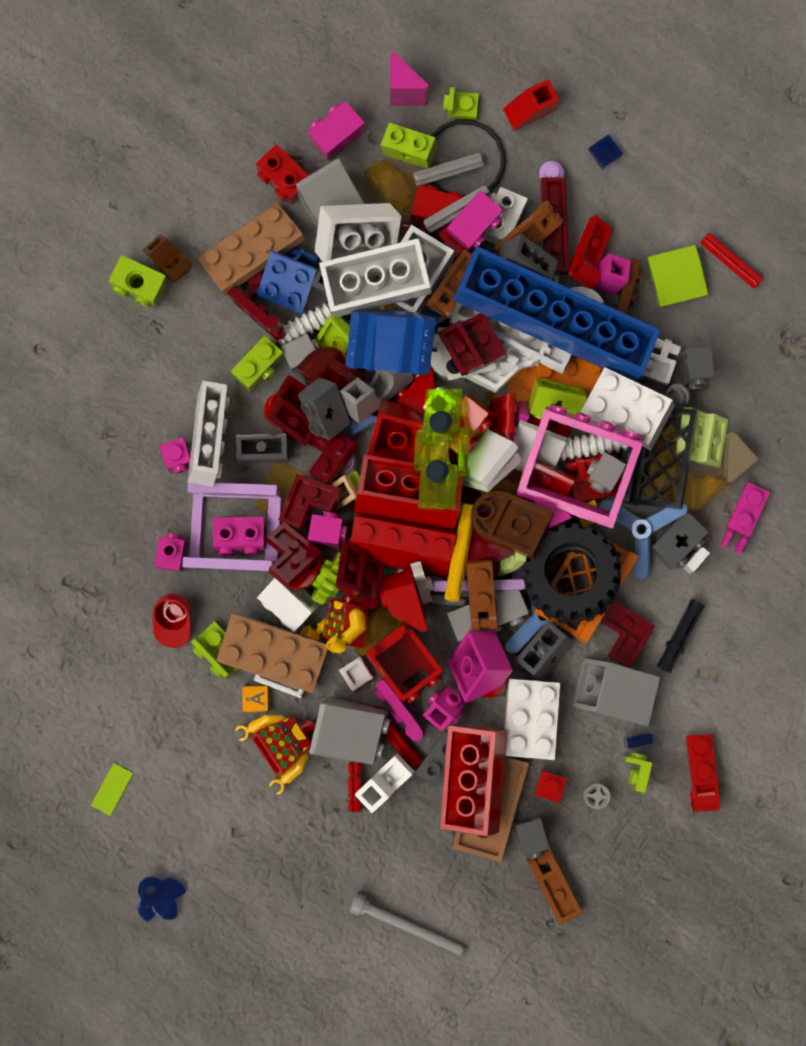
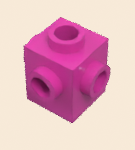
(445, 708)

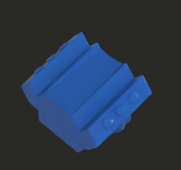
(390, 341)

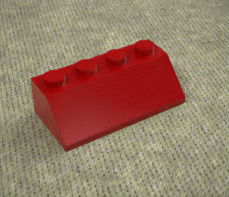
(392, 491)
(405, 542)
(473, 779)

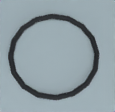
(490, 132)

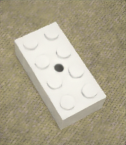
(350, 278)

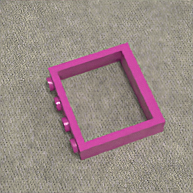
(568, 504)

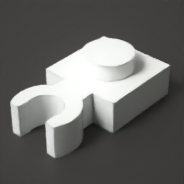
(423, 583)

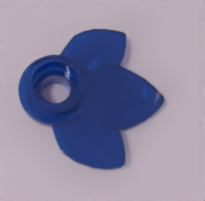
(162, 900)

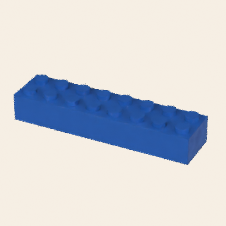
(556, 314)

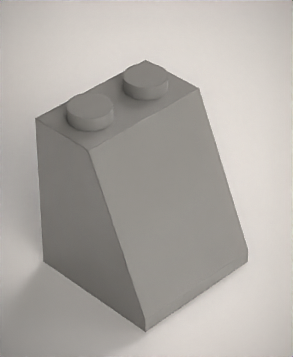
(327, 188)
(616, 691)
(349, 731)

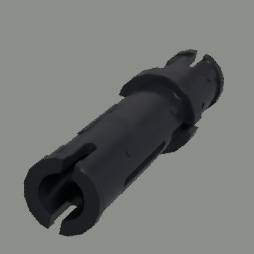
(678, 640)

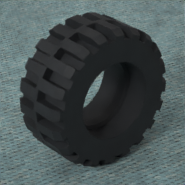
(580, 606)

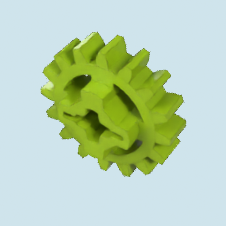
(326, 580)

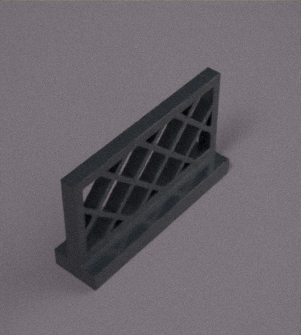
(636, 484)

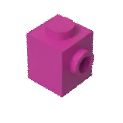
(613, 273)
(176, 455)
(170, 552)

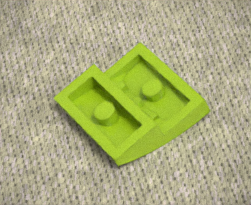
(677, 275)

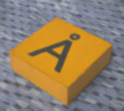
(255, 698)

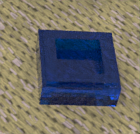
(605, 151)
(638, 740)

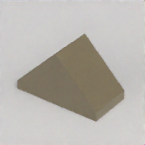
(736, 458)

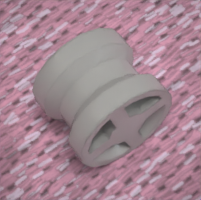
(601, 796)

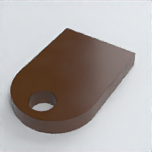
(513, 522)

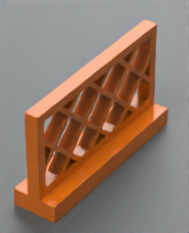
(586, 629)

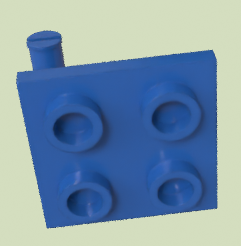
(288, 279)

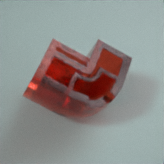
(329, 365)

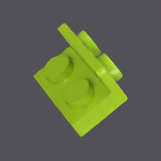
(208, 646)
(639, 776)

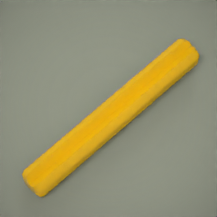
(459, 555)

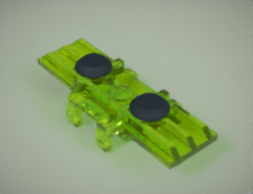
(432, 443)

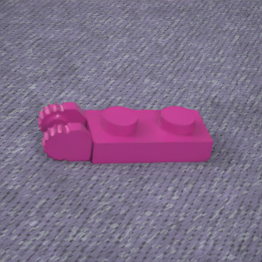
(745, 515)
(399, 712)

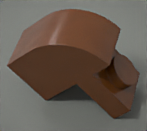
(168, 258)

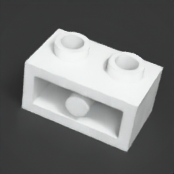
(512, 207)
(288, 604)

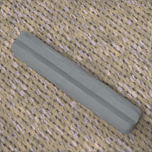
(448, 169)
(451, 212)

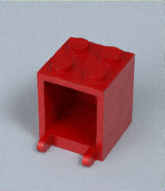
(401, 657)

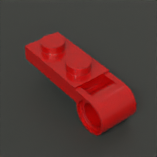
(589, 253)
(703, 773)

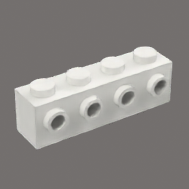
(207, 434)

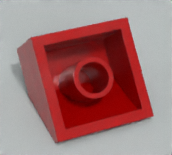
(395, 432)
(403, 599)

